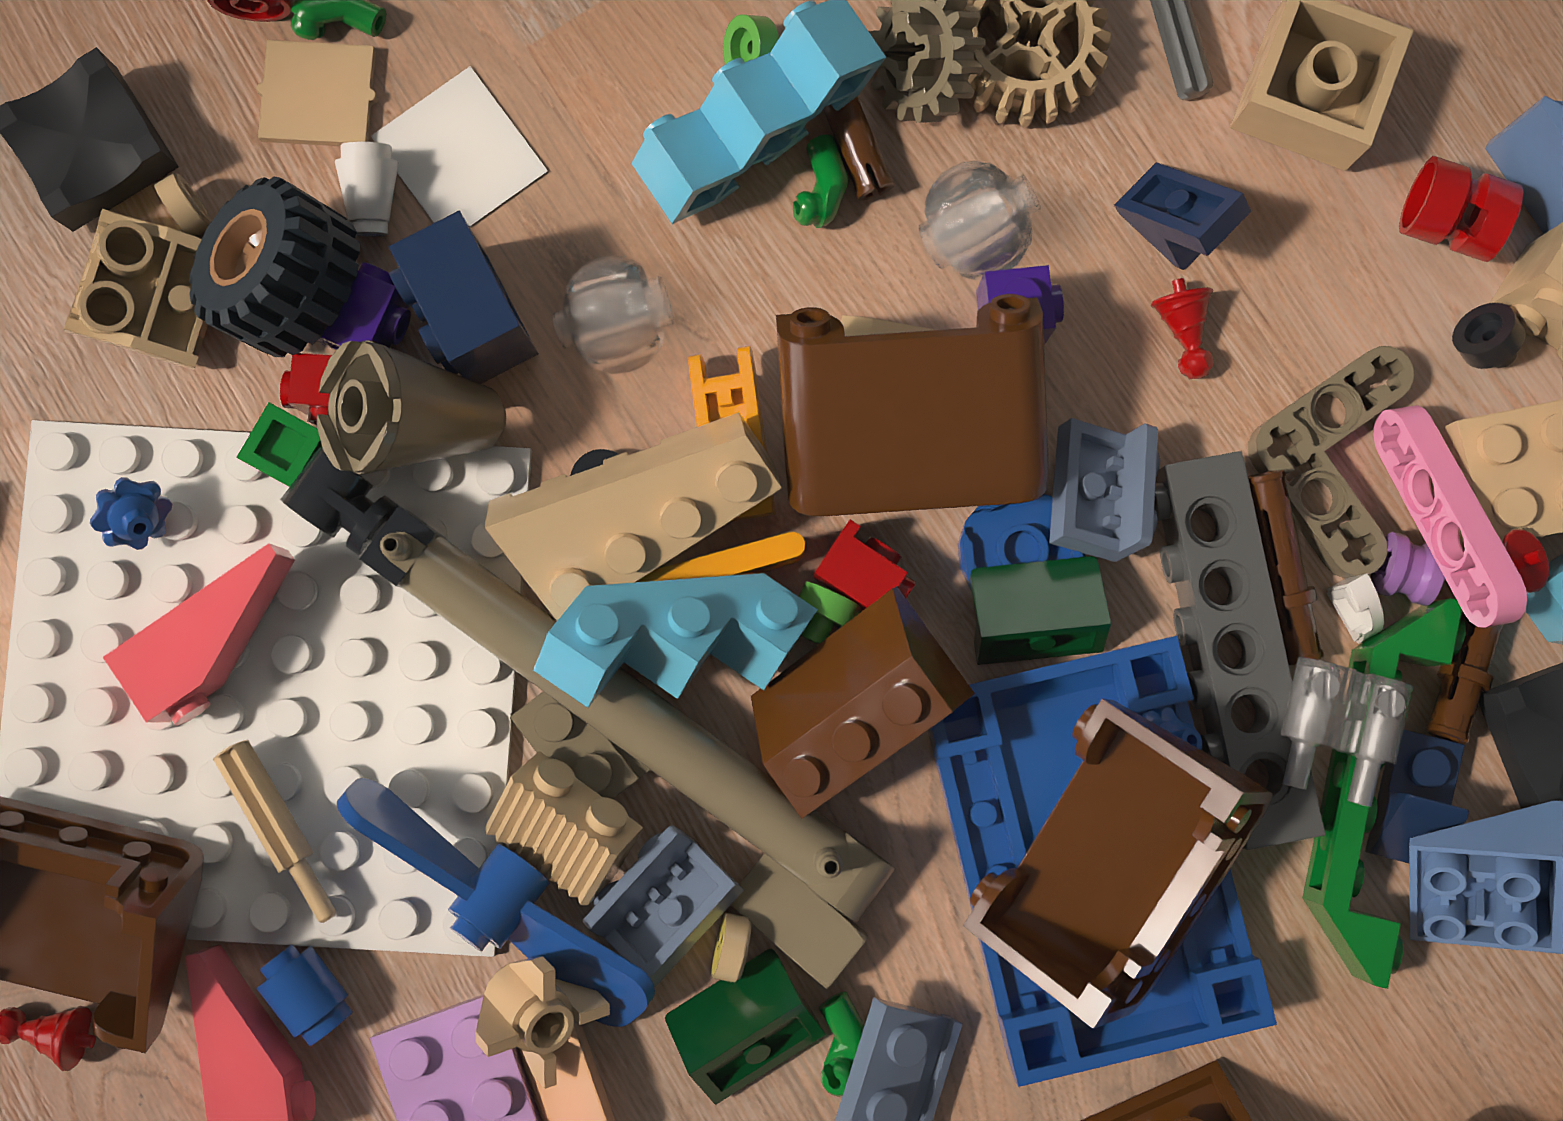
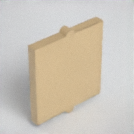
(316, 93)

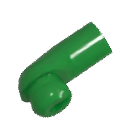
(312, 15)
(830, 186)
(847, 1032)

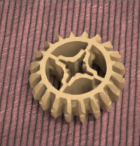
(1049, 81)

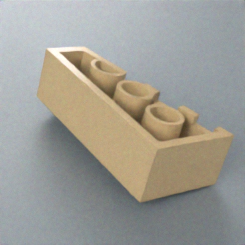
(631, 510)

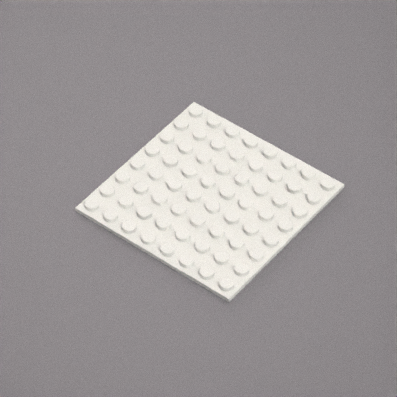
(327, 691)

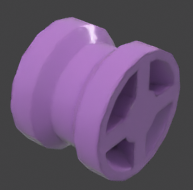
(1408, 571)

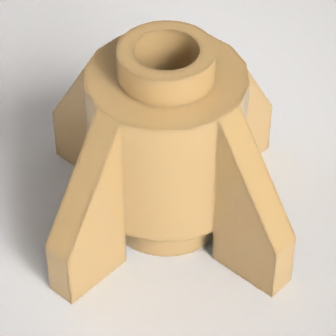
(535, 1013)

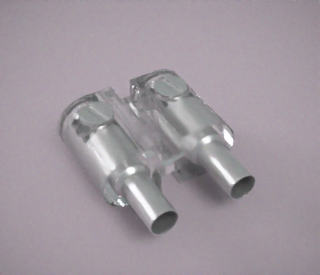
(1345, 713)

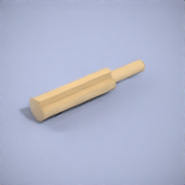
(272, 822)

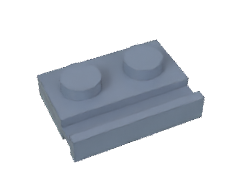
(899, 1064)

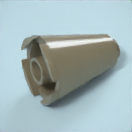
(401, 410)

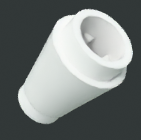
(367, 185)

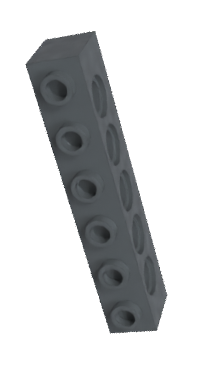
(1250, 615)

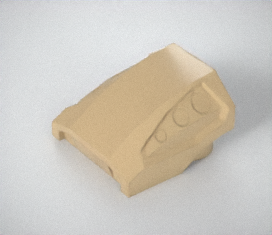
(139, 291)

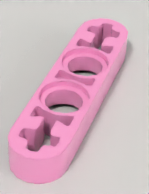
(1483, 572)

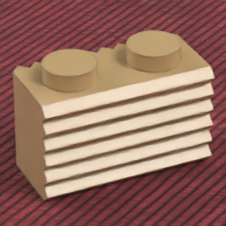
(563, 827)

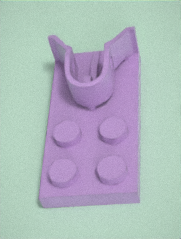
(443, 1075)

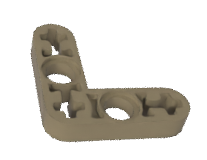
(1310, 441)

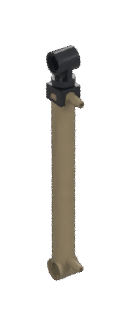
(625, 710)

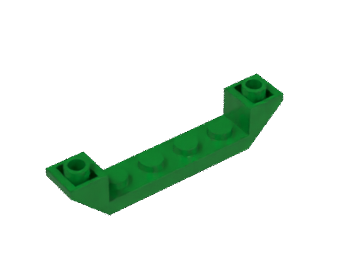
(1335, 873)

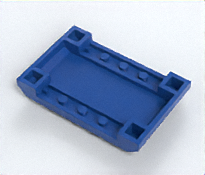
(1001, 775)

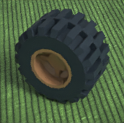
(274, 267)

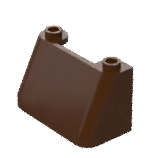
(914, 412)
(1118, 865)
(95, 914)

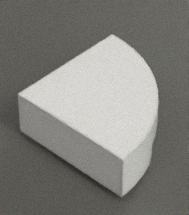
(1358, 606)

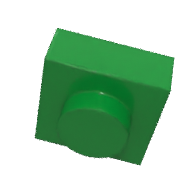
(280, 445)

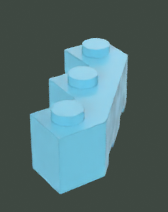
(757, 108)
(671, 630)

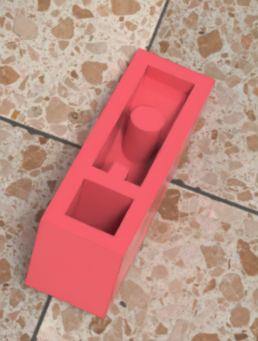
(197, 644)
(241, 1052)

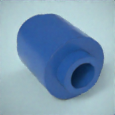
(304, 994)

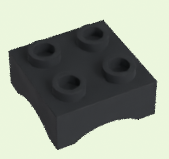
(85, 141)
(1528, 733)

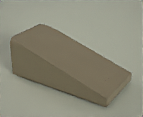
(799, 921)

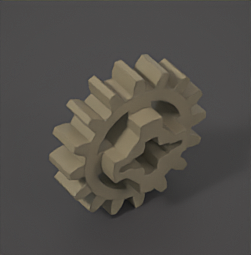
(927, 57)

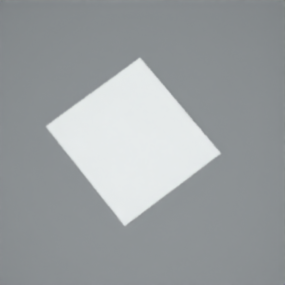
(460, 151)

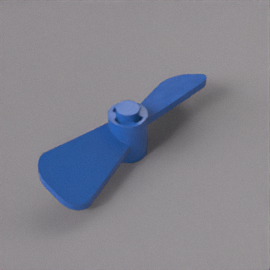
(498, 901)

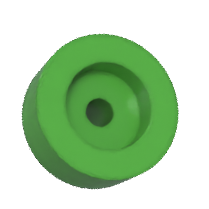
(749, 37)
(832, 610)

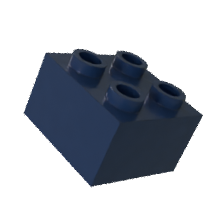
(462, 299)

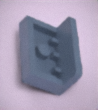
(1104, 489)
(663, 903)

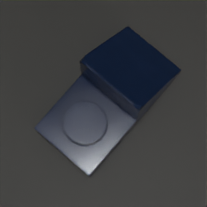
(1182, 213)
(1416, 795)

